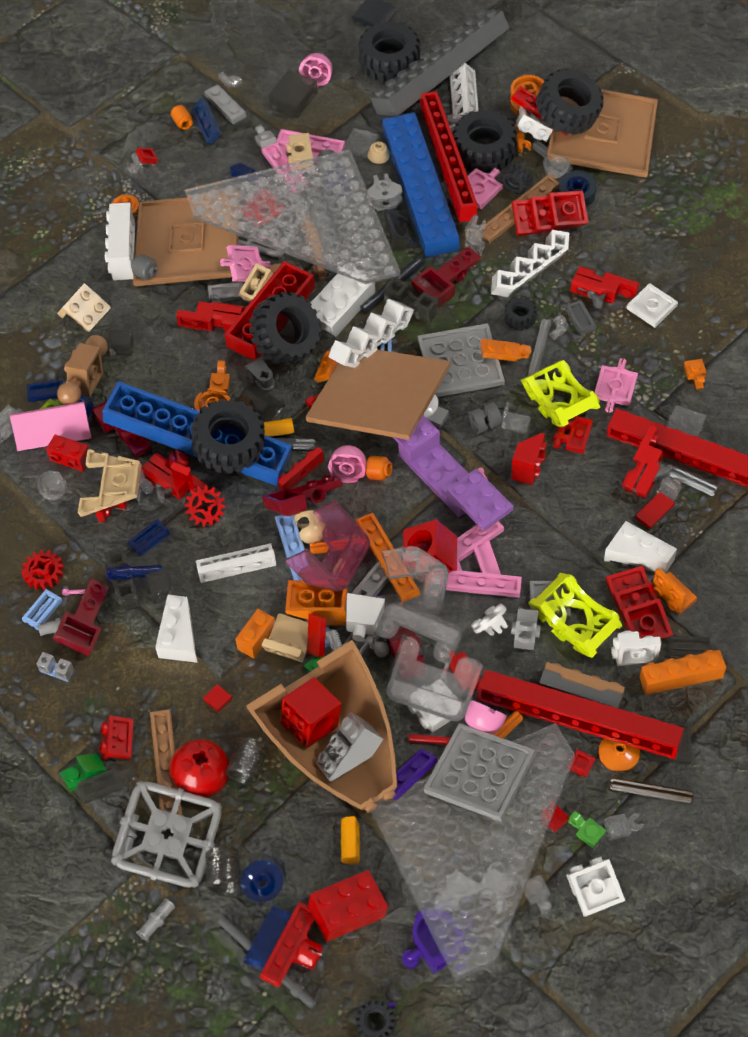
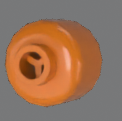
(378, 468)

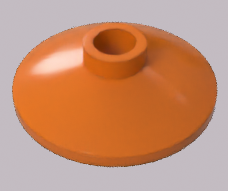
(615, 759)

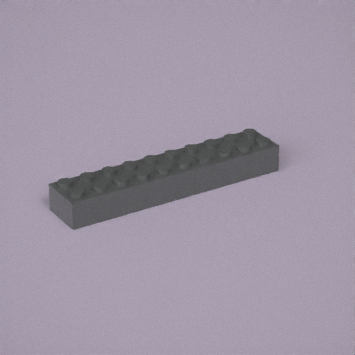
(439, 62)

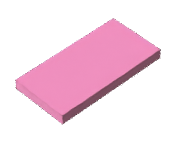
(38, 427)

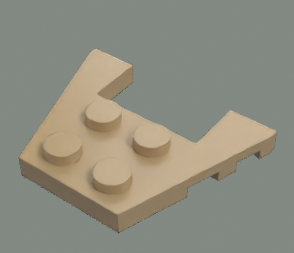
(118, 482)

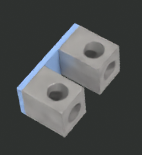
(61, 670)

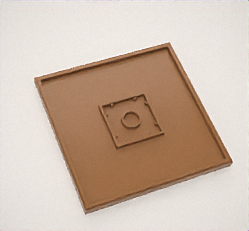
(616, 141)
(179, 243)
(380, 395)

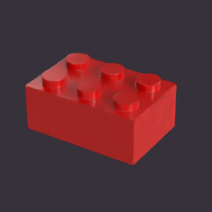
(347, 905)

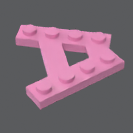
(277, 152)
(490, 579)

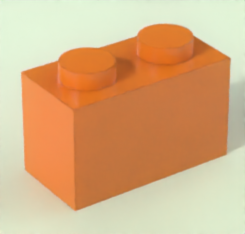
(254, 632)

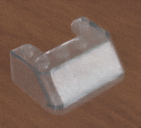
(444, 632)
(430, 687)

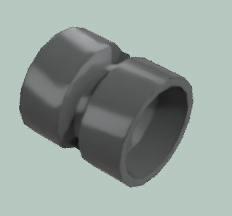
(485, 418)

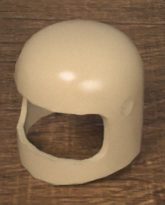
(311, 531)

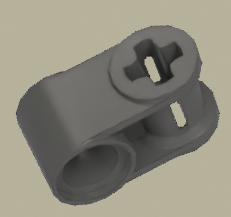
(260, 374)

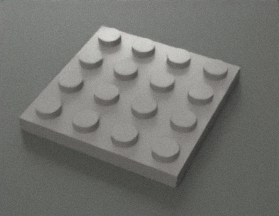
(463, 350)
(479, 772)

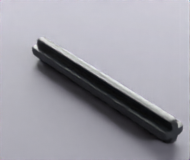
(405, 273)

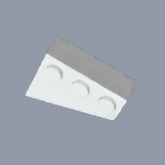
(640, 548)
(176, 631)

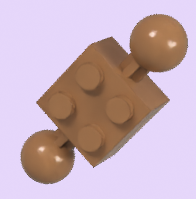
(83, 370)

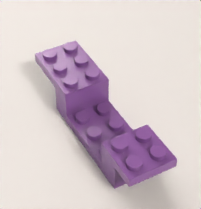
(449, 480)

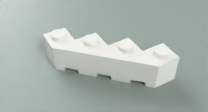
(525, 269)
(377, 330)

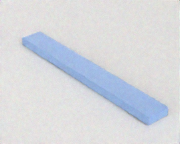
(292, 545)

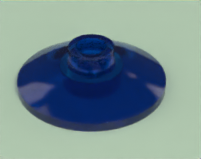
(261, 871)

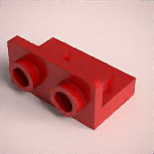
(116, 738)

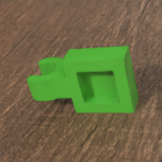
(589, 830)

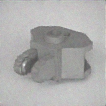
(385, 192)
(526, 629)

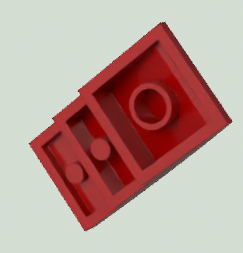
(550, 213)
(638, 603)

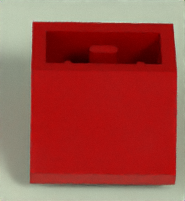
(528, 459)

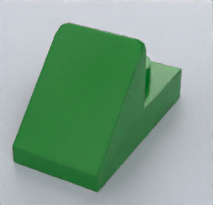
(87, 767)

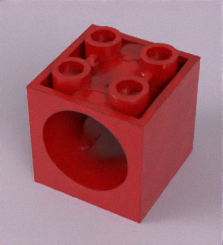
(434, 540)
(310, 712)

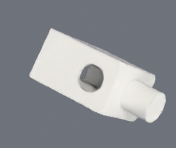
(363, 615)

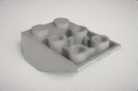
(348, 747)

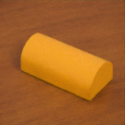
(279, 427)
(350, 840)

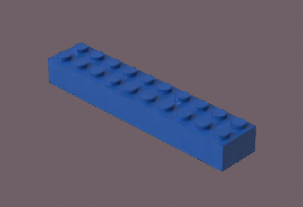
(420, 185)
(172, 426)

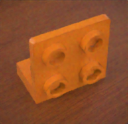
(672, 591)

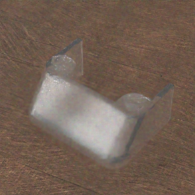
(428, 573)

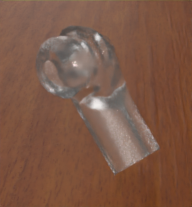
(231, 81)
(136, 165)
(447, 195)
(561, 327)
(144, 484)

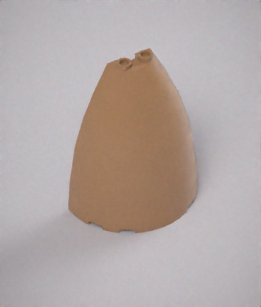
(350, 681)

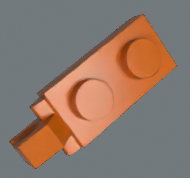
(504, 350)

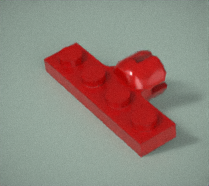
(293, 947)

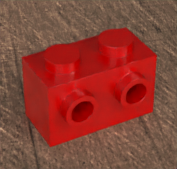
(67, 452)

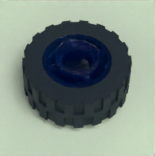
(579, 181)

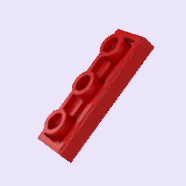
(179, 462)
(301, 469)

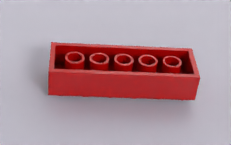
(285, 279)

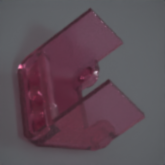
(345, 552)

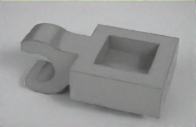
(264, 138)

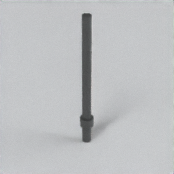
(297, 989)

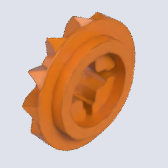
(128, 199)

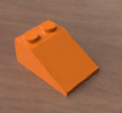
(308, 599)

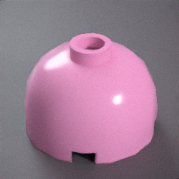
(317, 68)
(348, 464)
(484, 718)

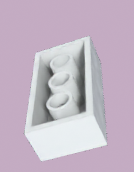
(120, 240)
(340, 302)

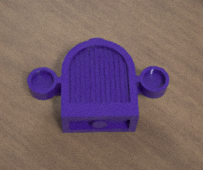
(425, 948)

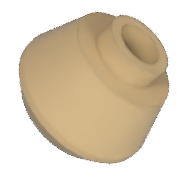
(378, 153)

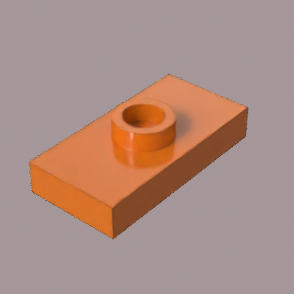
(325, 368)

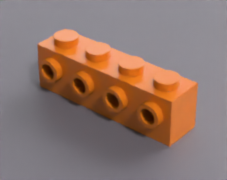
(682, 672)

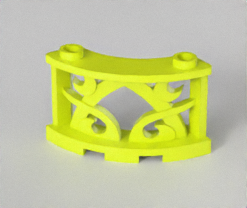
(559, 411)
(583, 641)

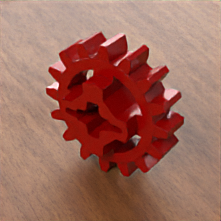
(208, 514)
(42, 569)

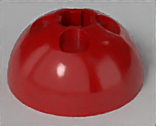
(199, 777)

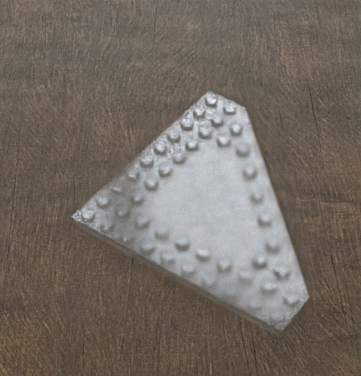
(304, 210)
(470, 867)

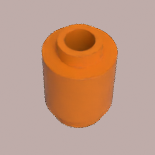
(181, 117)

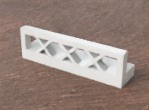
(467, 90)
(235, 563)

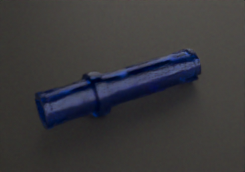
(127, 572)

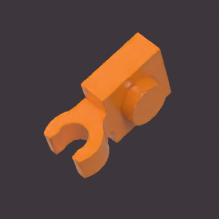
(521, 142)
(695, 370)
(220, 379)

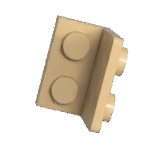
(85, 308)
(288, 638)

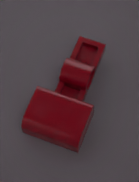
(439, 282)
(136, 444)
(292, 501)
(78, 630)

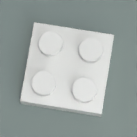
(652, 305)

